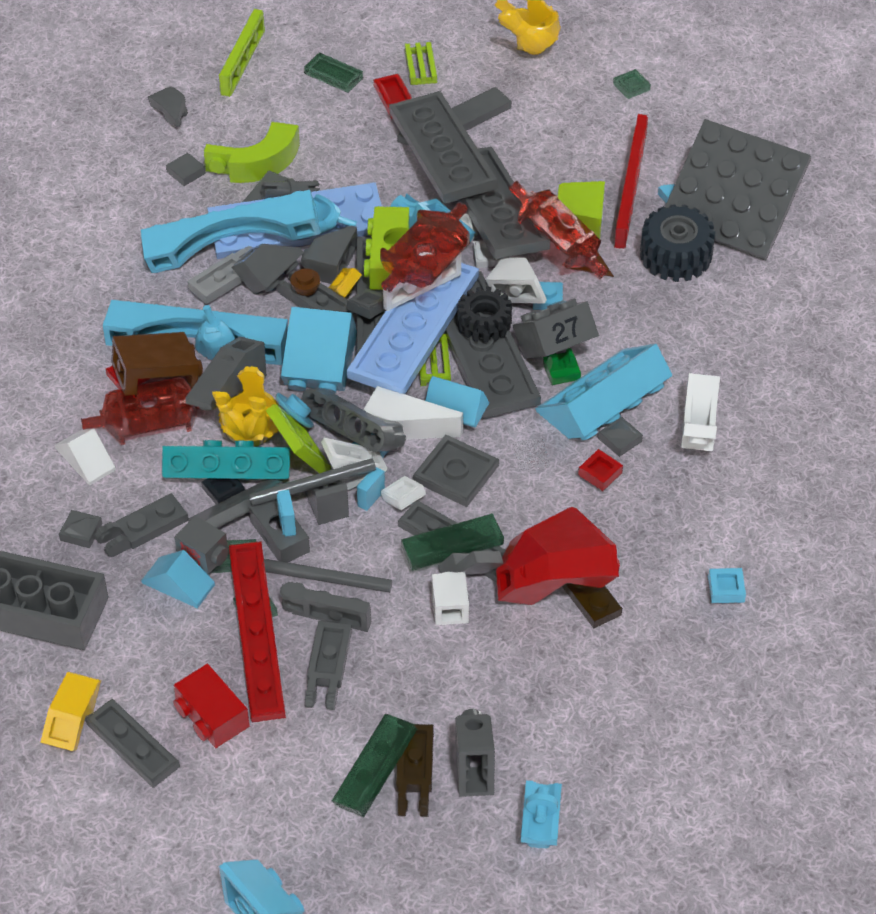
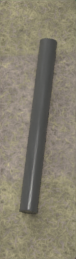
(314, 481)
(328, 575)

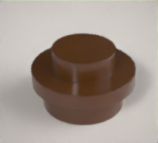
(305, 281)

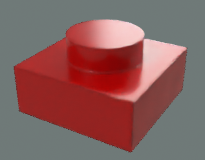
(600, 470)

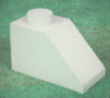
(517, 280)

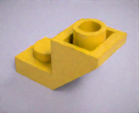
(68, 710)

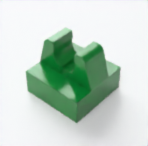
(562, 367)

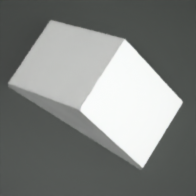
(345, 453)
(86, 455)

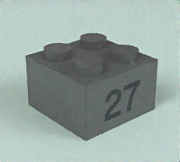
(555, 328)

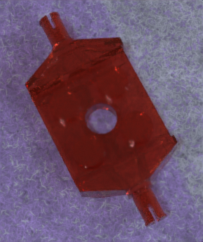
(561, 226)
(432, 233)
(126, 416)

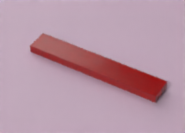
(631, 182)
(257, 632)

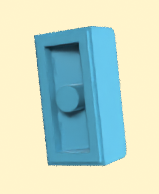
(458, 397)

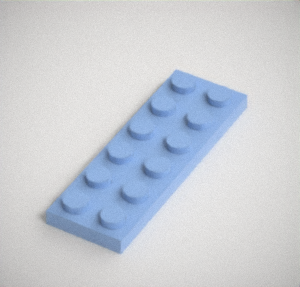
(354, 201)
(408, 335)

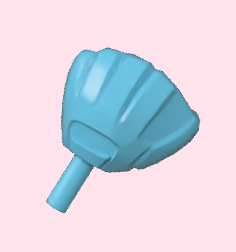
(329, 214)
(212, 335)

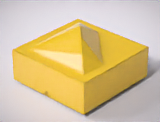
(345, 281)

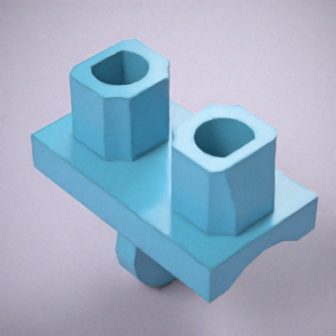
(541, 814)

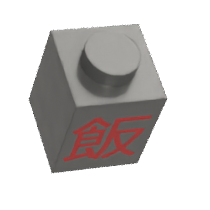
(203, 543)

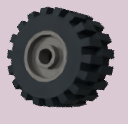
(677, 242)

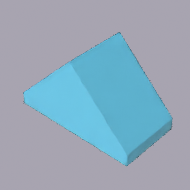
(179, 578)

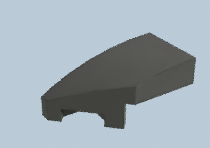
(171, 103)
(474, 563)

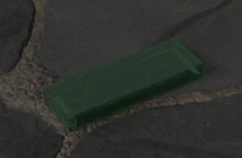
(462, 537)
(374, 765)

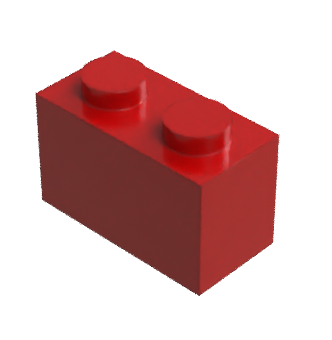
(211, 706)

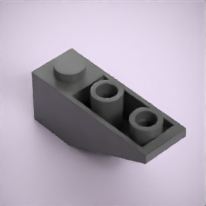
(223, 371)

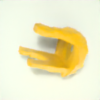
(534, 27)
(250, 403)

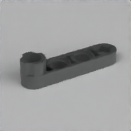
(387, 434)

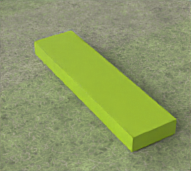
(242, 53)

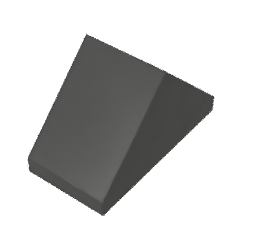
(329, 502)

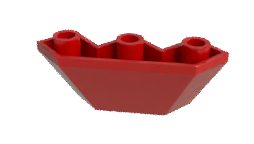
(553, 554)

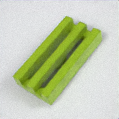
(418, 49)
(425, 378)

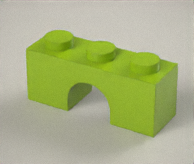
(386, 229)

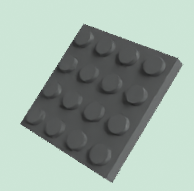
(740, 186)

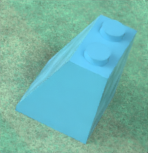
(318, 349)

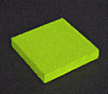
(298, 439)

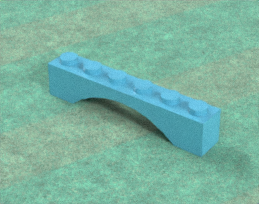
(174, 243)
(141, 318)

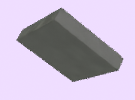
(456, 470)

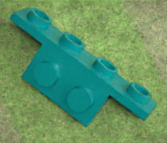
(235, 462)

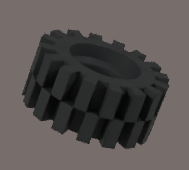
(484, 302)

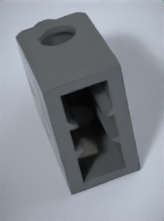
(474, 737)

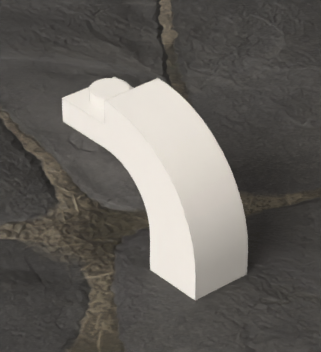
(700, 412)

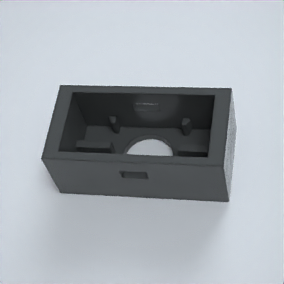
(282, 547)

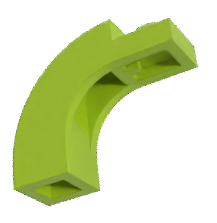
(253, 162)

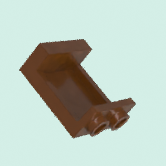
(154, 357)

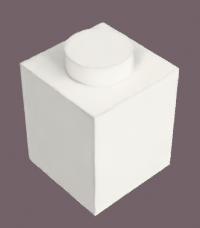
(450, 598)

